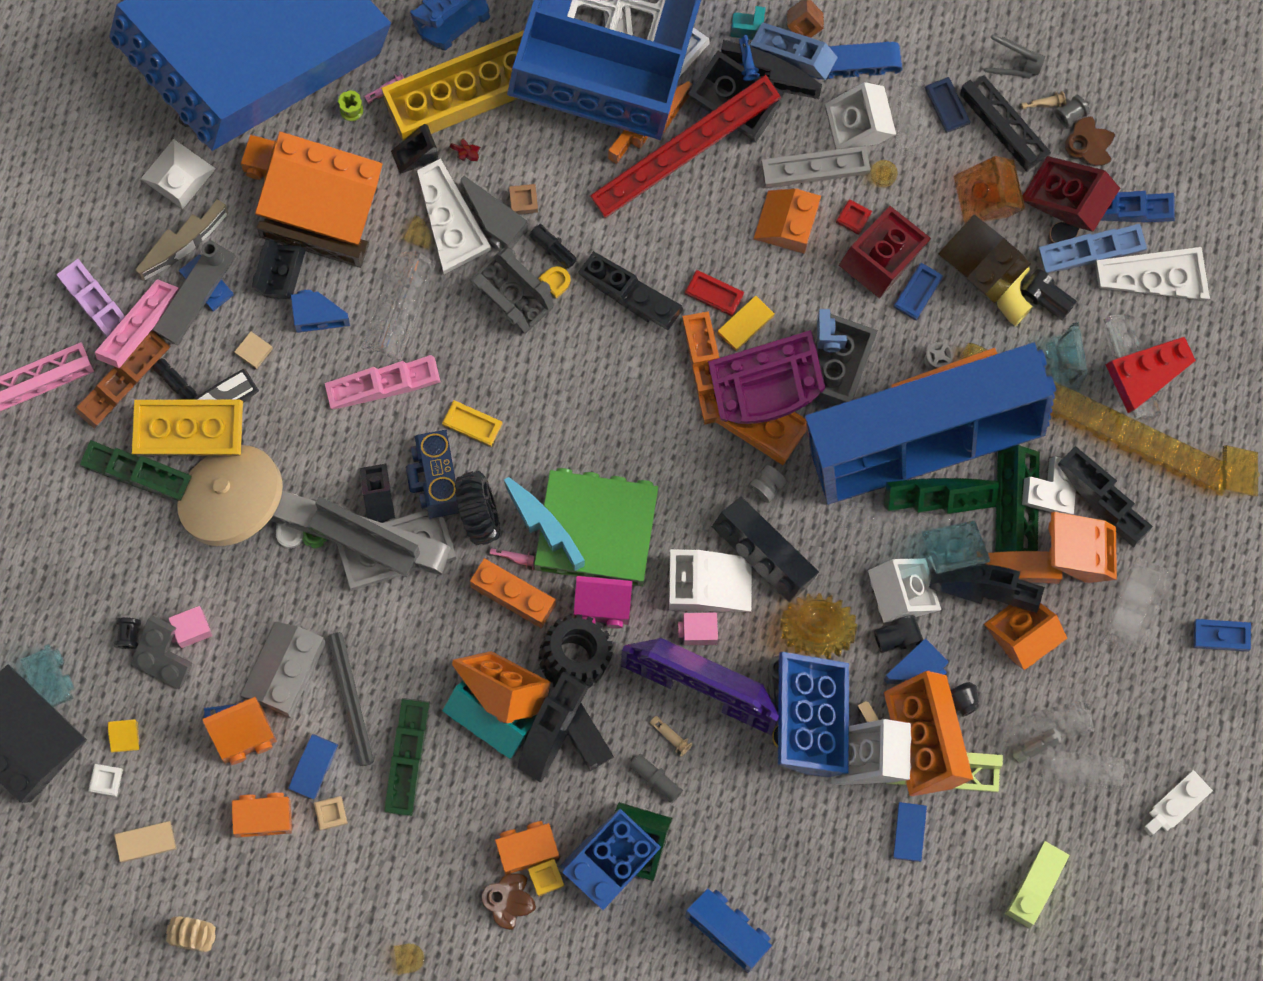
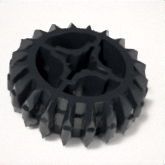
(477, 508)

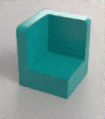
(747, 24)

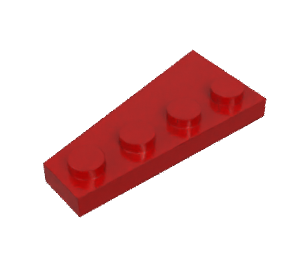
(1149, 370)

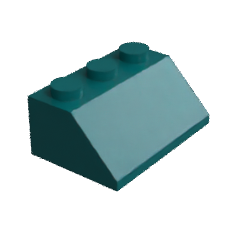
(468, 711)

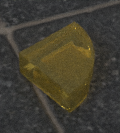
(418, 233)

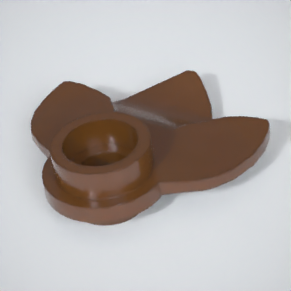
(1093, 142)
(512, 900)

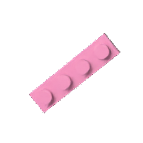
(136, 324)

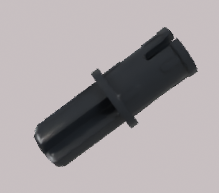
(553, 245)

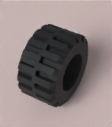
(578, 632)

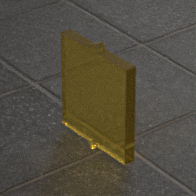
(1240, 471)

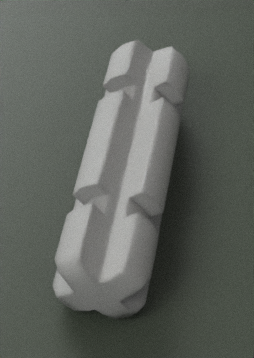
(1037, 745)

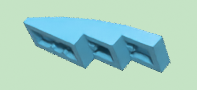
(538, 517)

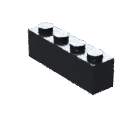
(765, 549)

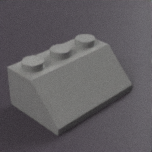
(284, 668)

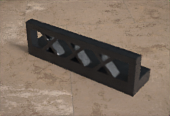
(1000, 127)
(584, 734)

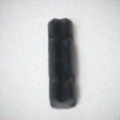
(174, 380)

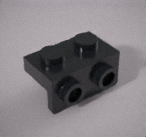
(278, 270)

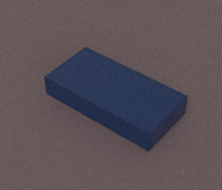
(947, 105)

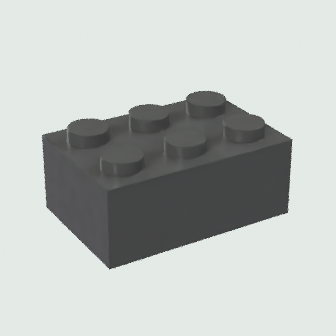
(844, 368)

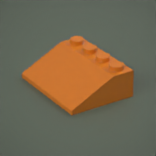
(318, 188)

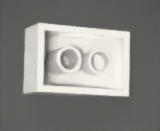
(877, 753)

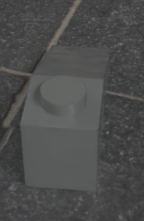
(498, 221)

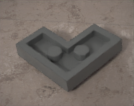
(153, 654)

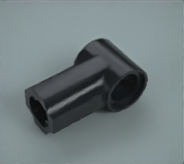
(1043, 291)

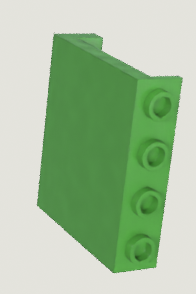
(605, 520)

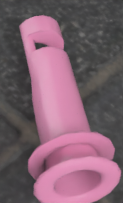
(378, 92)
(518, 558)

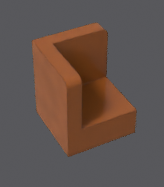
(805, 18)

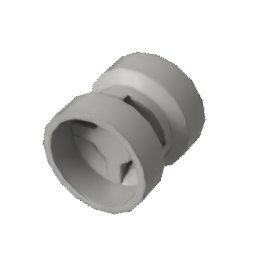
(768, 483)

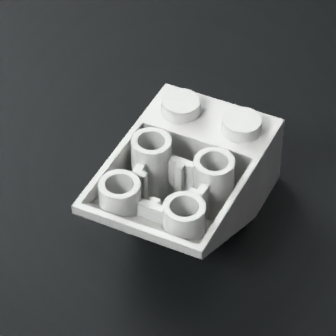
(709, 581)

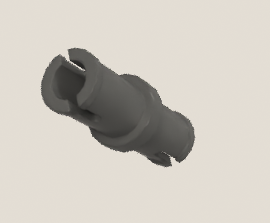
(656, 778)

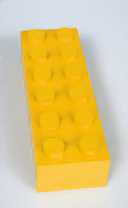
(453, 88)

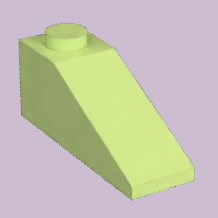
(1037, 885)

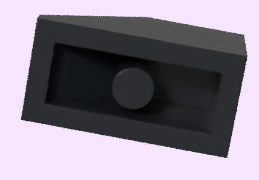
(377, 493)

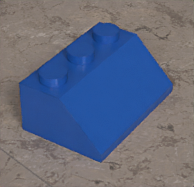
(728, 929)

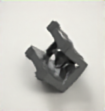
(518, 278)

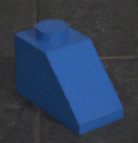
(316, 312)
(920, 659)

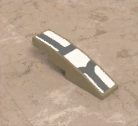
(174, 246)

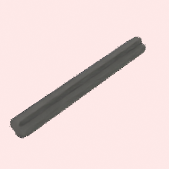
(350, 699)

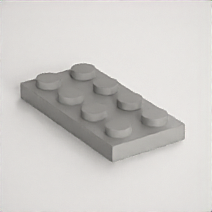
(365, 572)

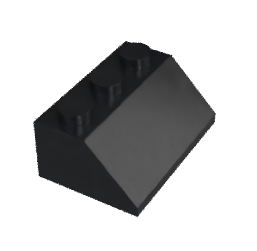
(723, 81)

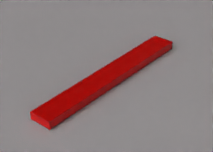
(685, 146)

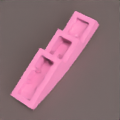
(382, 382)

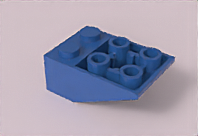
(609, 858)

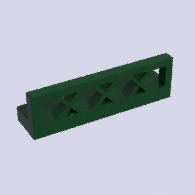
(1010, 518)

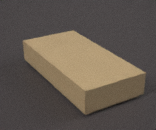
(145, 841)

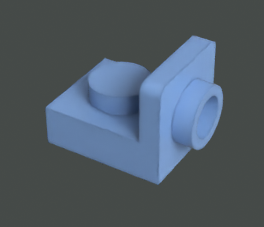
(826, 333)

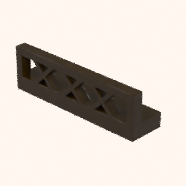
(313, 242)

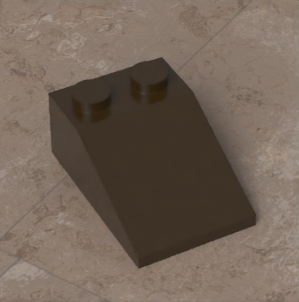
(984, 258)

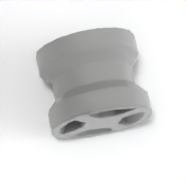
(940, 352)

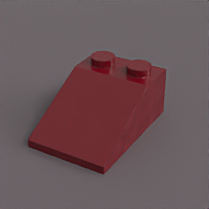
(1071, 192)
(884, 251)

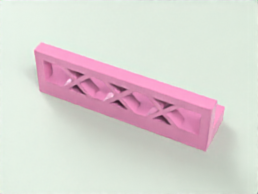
(44, 382)

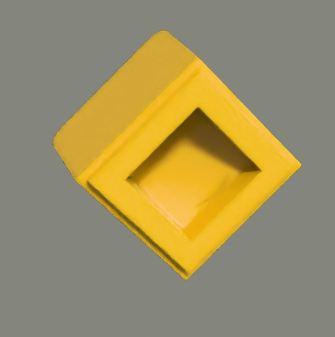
(123, 735)

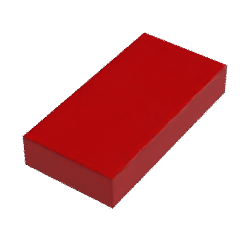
(714, 293)

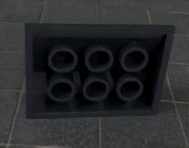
(32, 738)

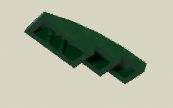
(135, 470)
(949, 494)
(407, 756)

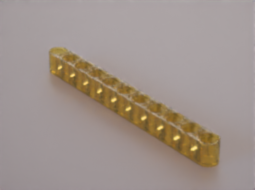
(1131, 435)

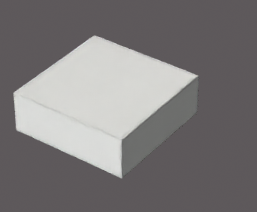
(105, 780)

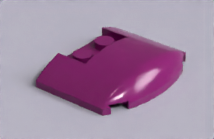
(767, 380)

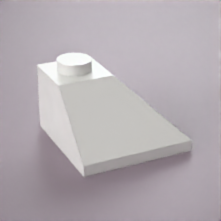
(178, 173)

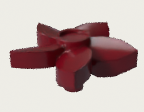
(466, 151)

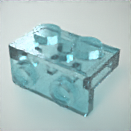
(47, 676)

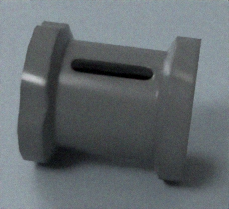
(1072, 111)

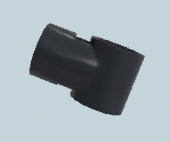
(899, 634)

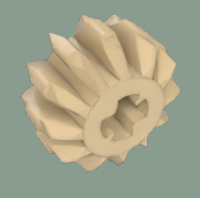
(190, 934)

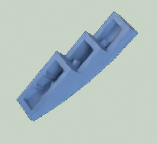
(1090, 248)

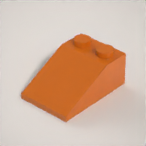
(503, 686)
(240, 731)

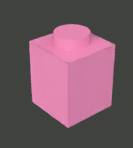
(190, 627)
(698, 629)

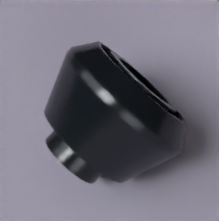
(965, 698)

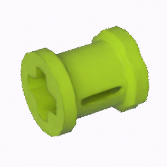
(354, 112)

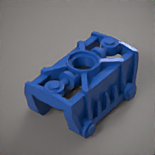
(447, 19)

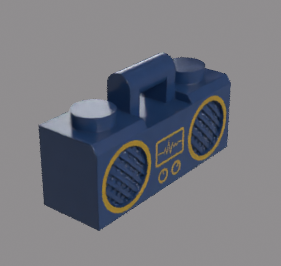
(435, 461)

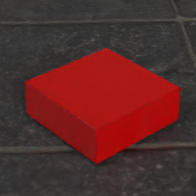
(854, 216)

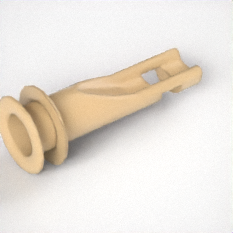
(1052, 101)
(671, 736)

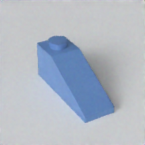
(796, 49)

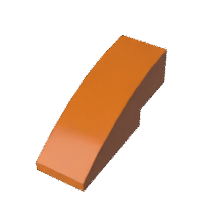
(1033, 565)

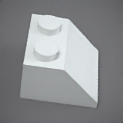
(860, 117)
(903, 589)

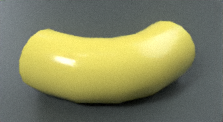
(1012, 302)

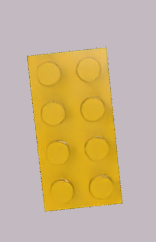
(187, 427)

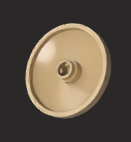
(230, 497)

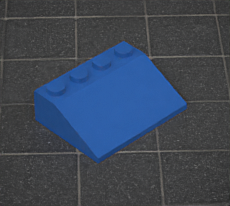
(813, 715)

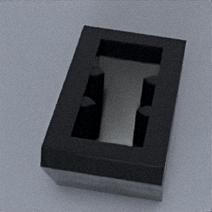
(415, 150)

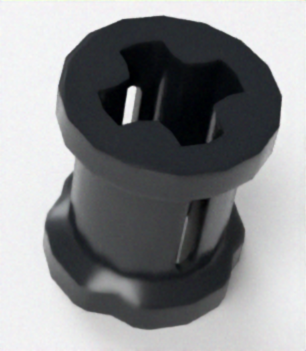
(123, 624)

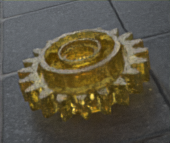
(818, 626)

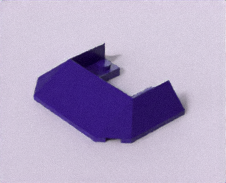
(669, 663)

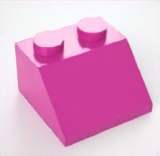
(603, 600)

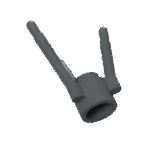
(1030, 61)

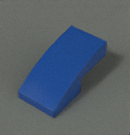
(313, 766)

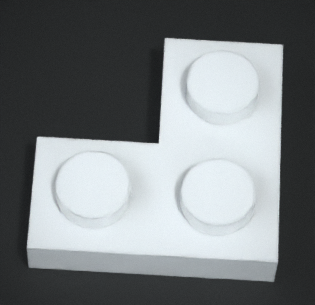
(1052, 495)

